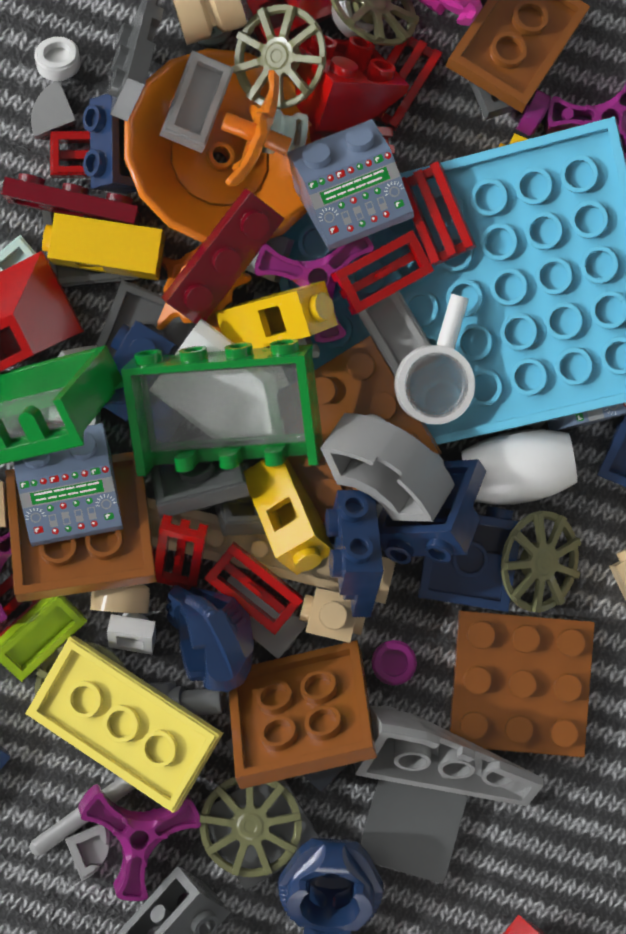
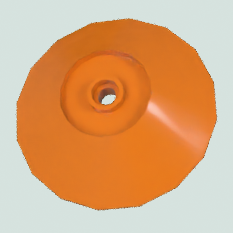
(190, 186)

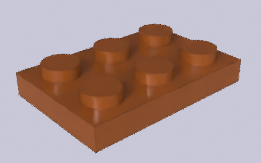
(515, 46)

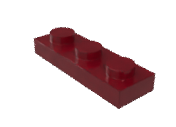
(70, 200)
(223, 257)

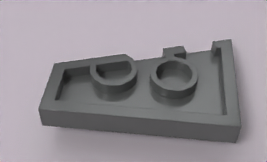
(133, 58)

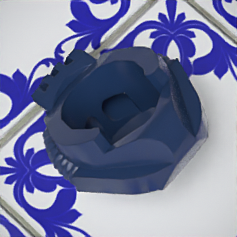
(212, 637)
(330, 887)

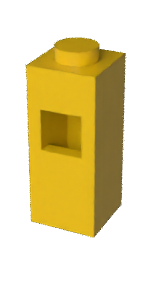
(104, 246)
(279, 316)
(288, 516)

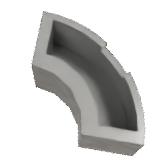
(388, 467)

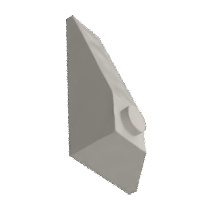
(434, 758)

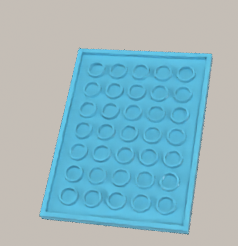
(539, 285)

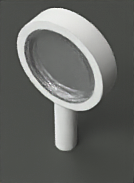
(436, 380)

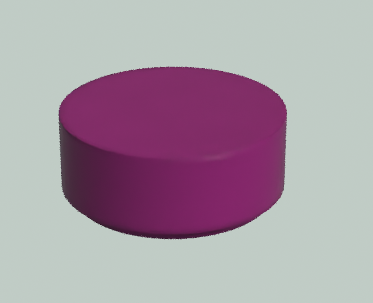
(534, 113)
(394, 662)

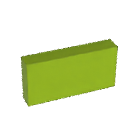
(39, 635)

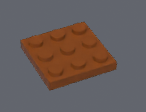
(358, 384)
(85, 562)
(522, 682)
(301, 715)

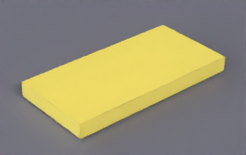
(124, 723)

